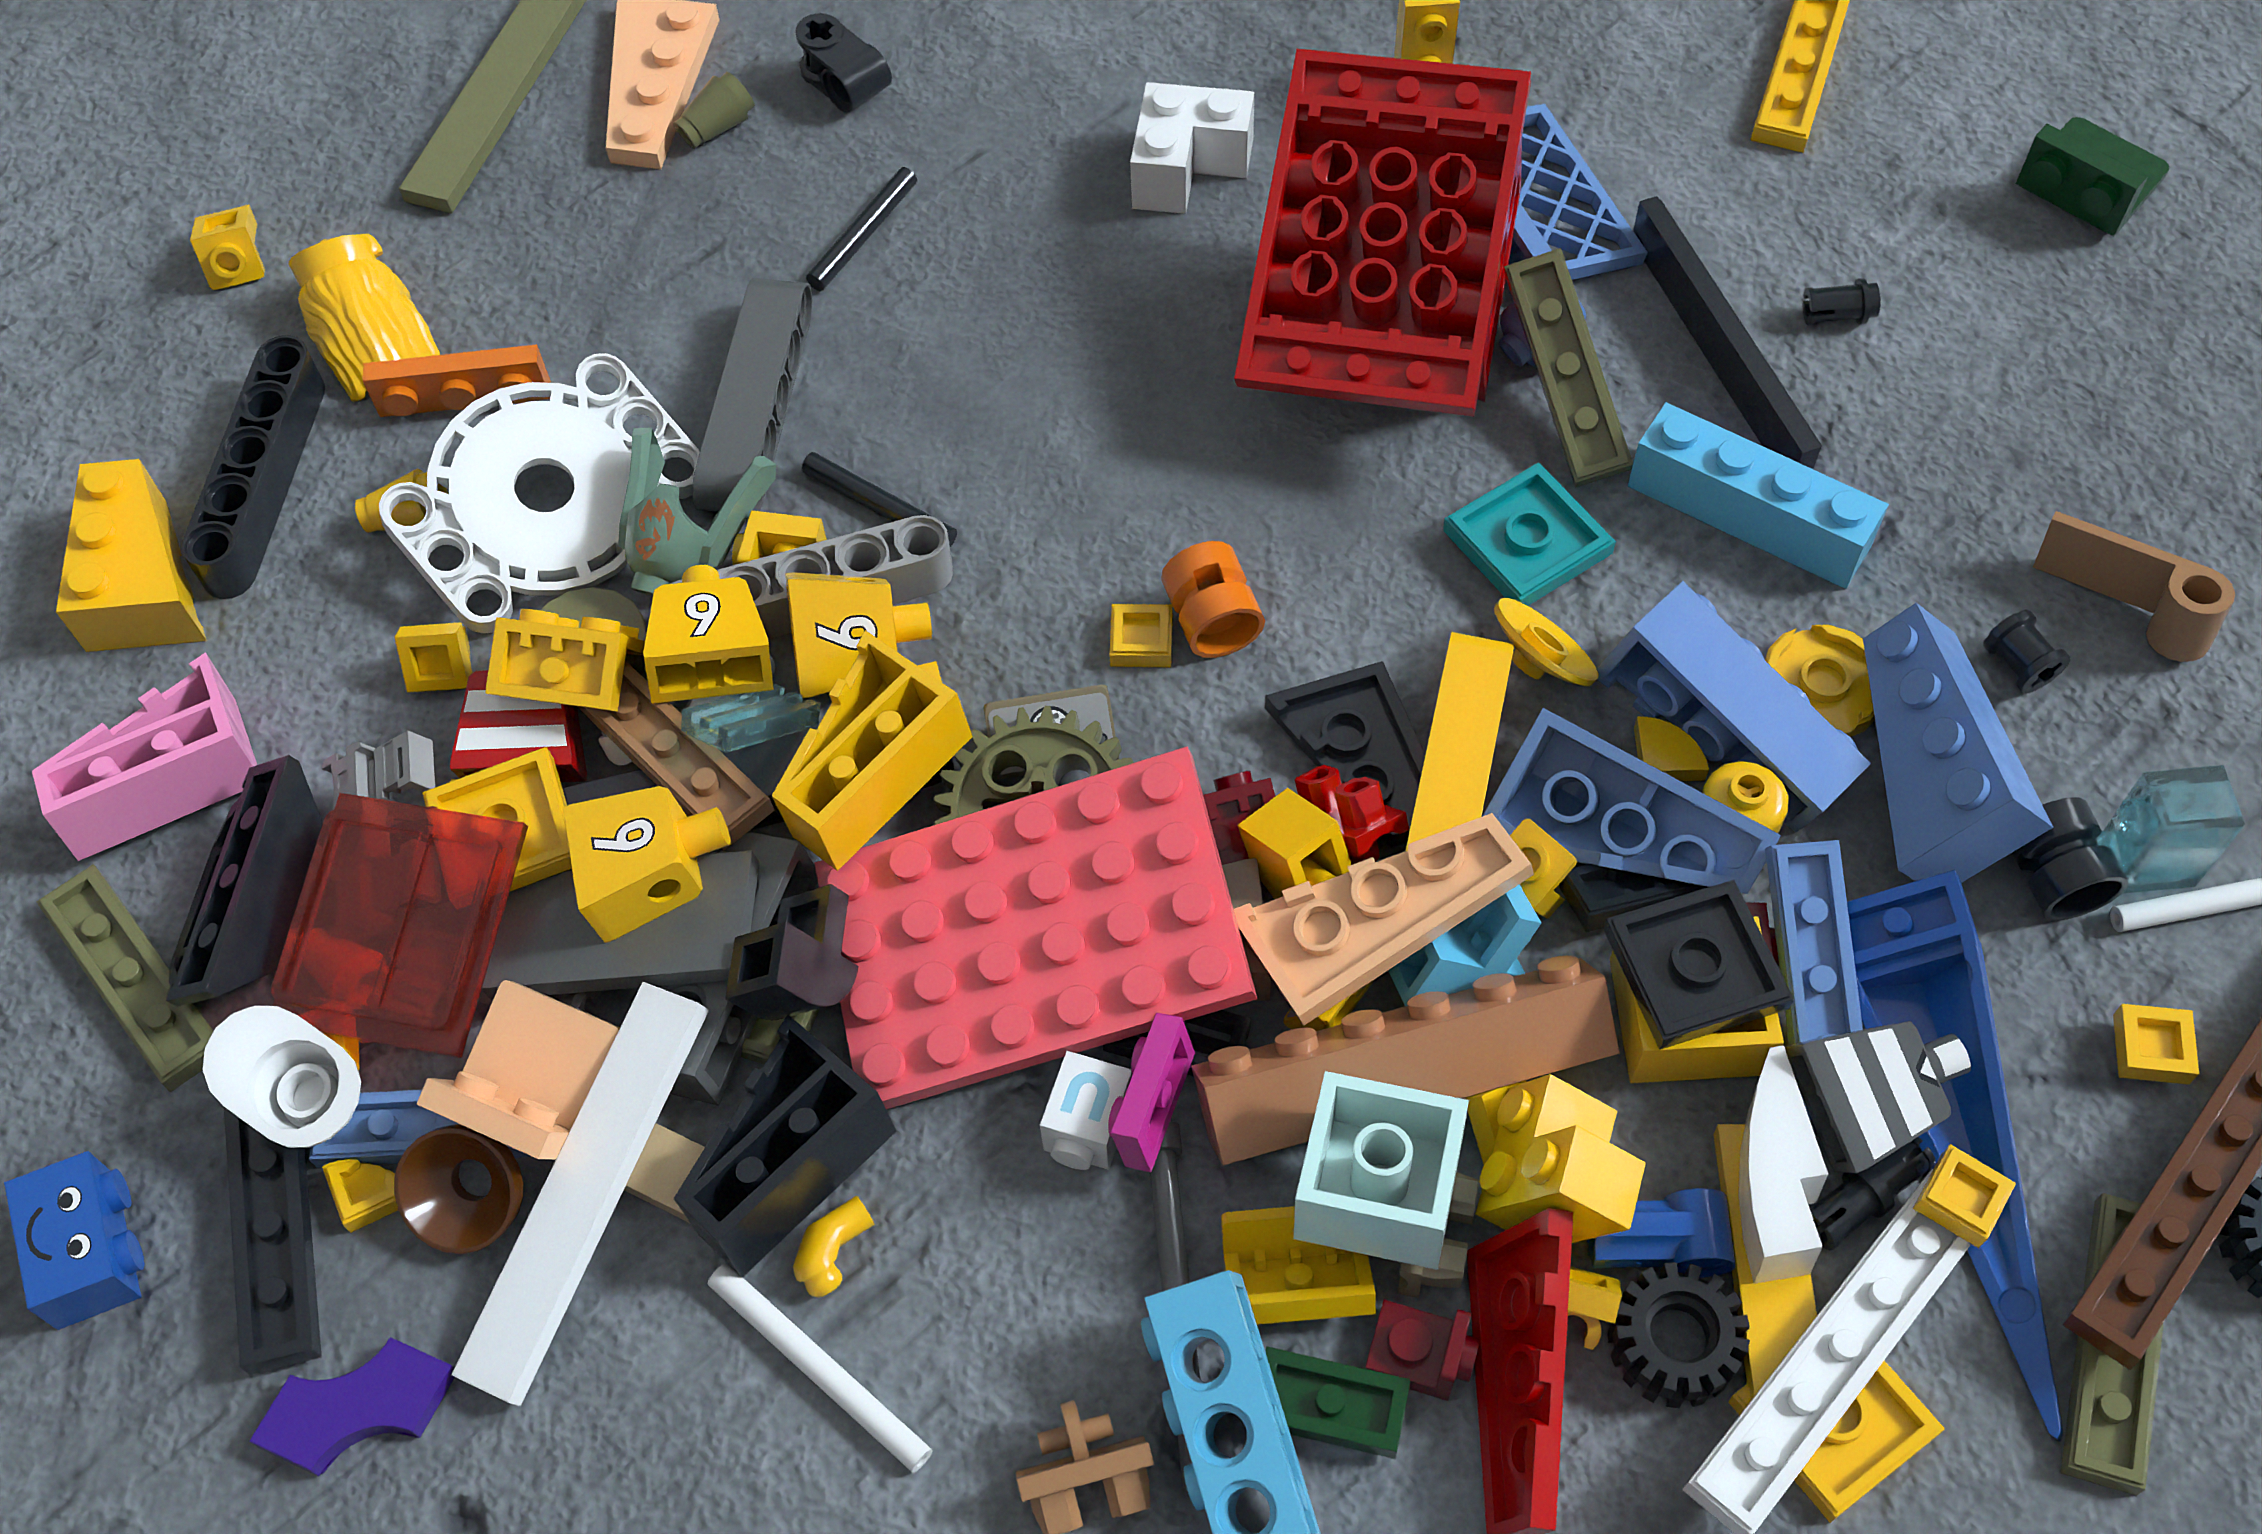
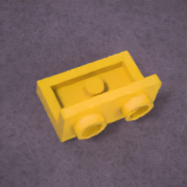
(1290, 1276)

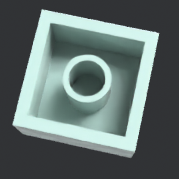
(1380, 1170)

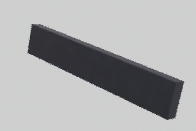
(1723, 337)

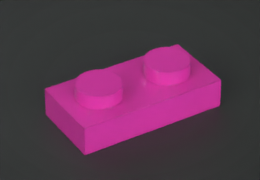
(1158, 1075)

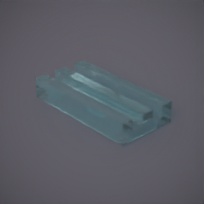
(749, 718)

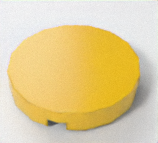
(1830, 671)

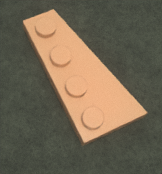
(653, 74)
(1358, 925)

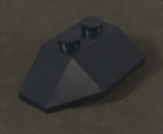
(248, 886)

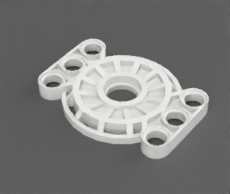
(491, 523)

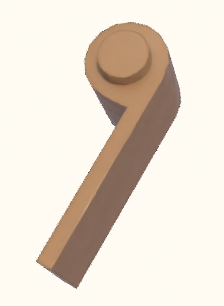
(2183, 595)

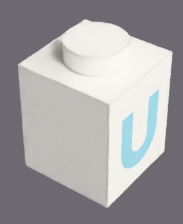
(1079, 1112)

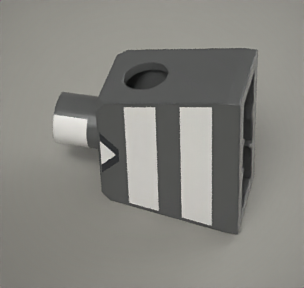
(1875, 1089)

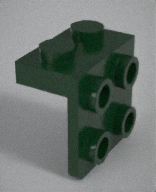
(2091, 173)

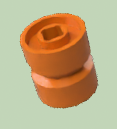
(1212, 599)

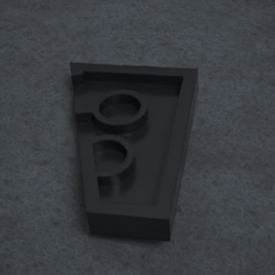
(1358, 728)

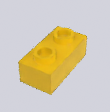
(1427, 30)

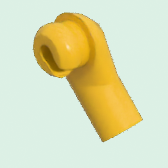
(821, 1245)

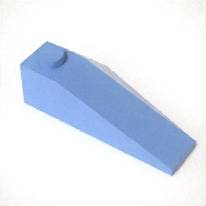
(1624, 811)

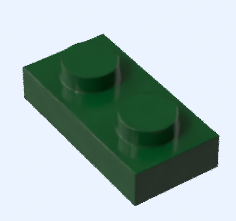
(1340, 1402)

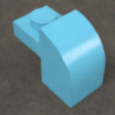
(1472, 949)

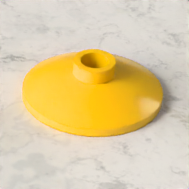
(1543, 645)

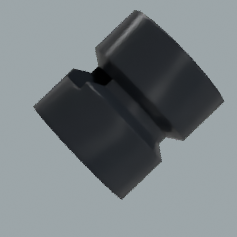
(2068, 864)

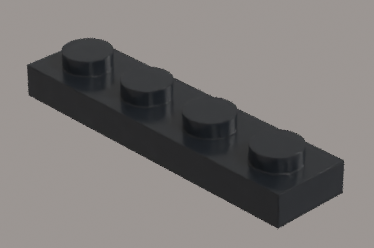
(271, 1250)

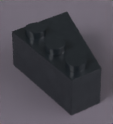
(783, 1150)

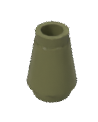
(714, 110)

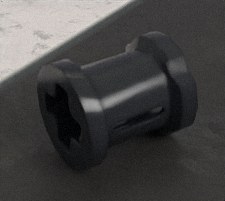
(2026, 651)

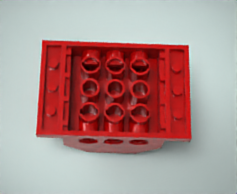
(1386, 232)

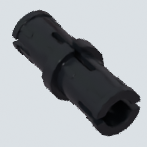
(1869, 1192)

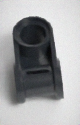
(840, 62)

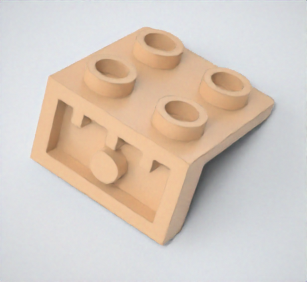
(525, 1072)

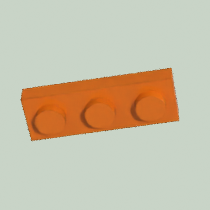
(450, 380)

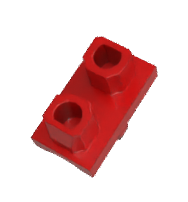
(1355, 806)

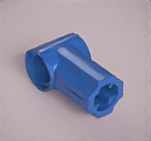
(1682, 1228)

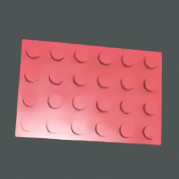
(1036, 930)

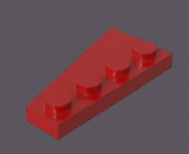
(1521, 1321)

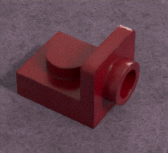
(1423, 1348)

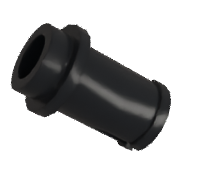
(1842, 303)

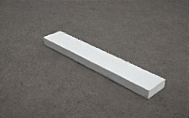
(580, 1194)
(1825, 1370)

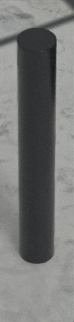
(861, 229)
(863, 491)

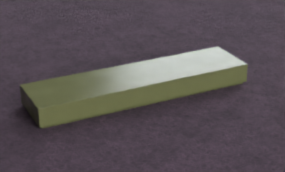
(1568, 368)
(128, 975)
(2108, 1403)

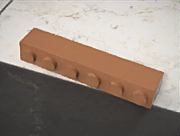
(1436, 1044)

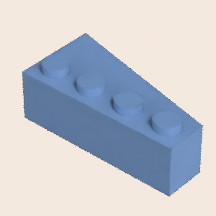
(1731, 701)
(1945, 757)

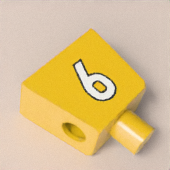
(830, 618)
(705, 639)
(637, 857)

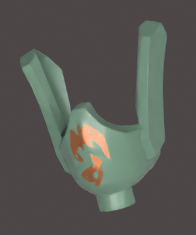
(657, 533)

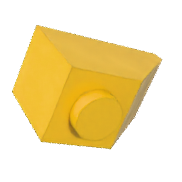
(1294, 843)

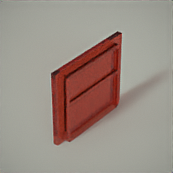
(398, 923)

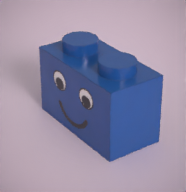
(74, 1240)

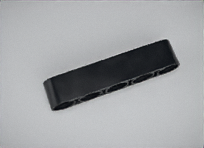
(253, 468)

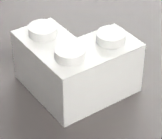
(1188, 134)

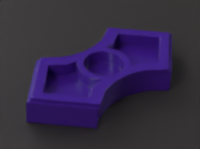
(322, 1418)

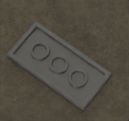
(557, 951)

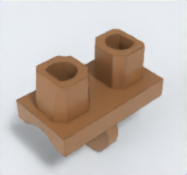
(1118, 1466)

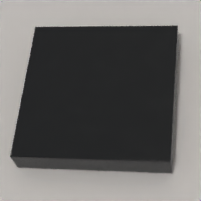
(1697, 964)

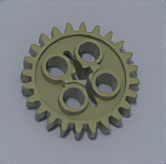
(1041, 748)

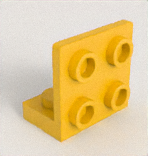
(558, 661)

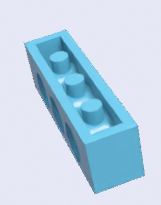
(1173, 1330)

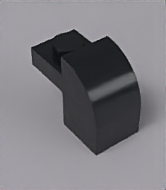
(796, 961)

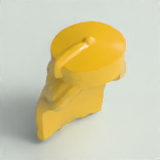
(357, 308)

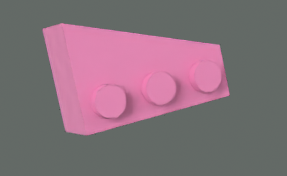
(149, 768)

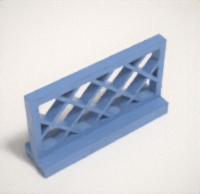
(1532, 237)

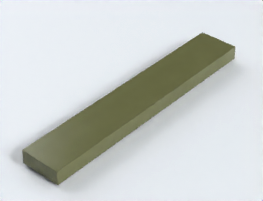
(488, 103)

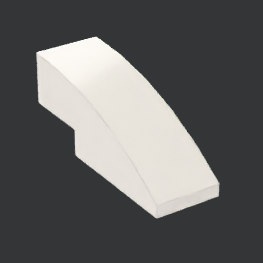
(1779, 1177)

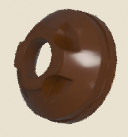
(435, 1200)

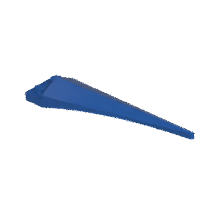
(1926, 966)

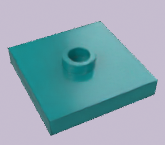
(1528, 535)

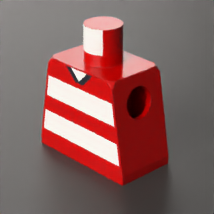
(505, 728)

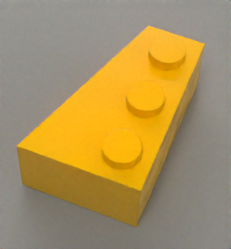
(870, 753)

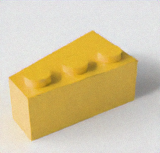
(124, 564)

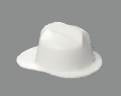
(281, 1076)

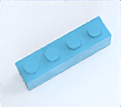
(1756, 495)

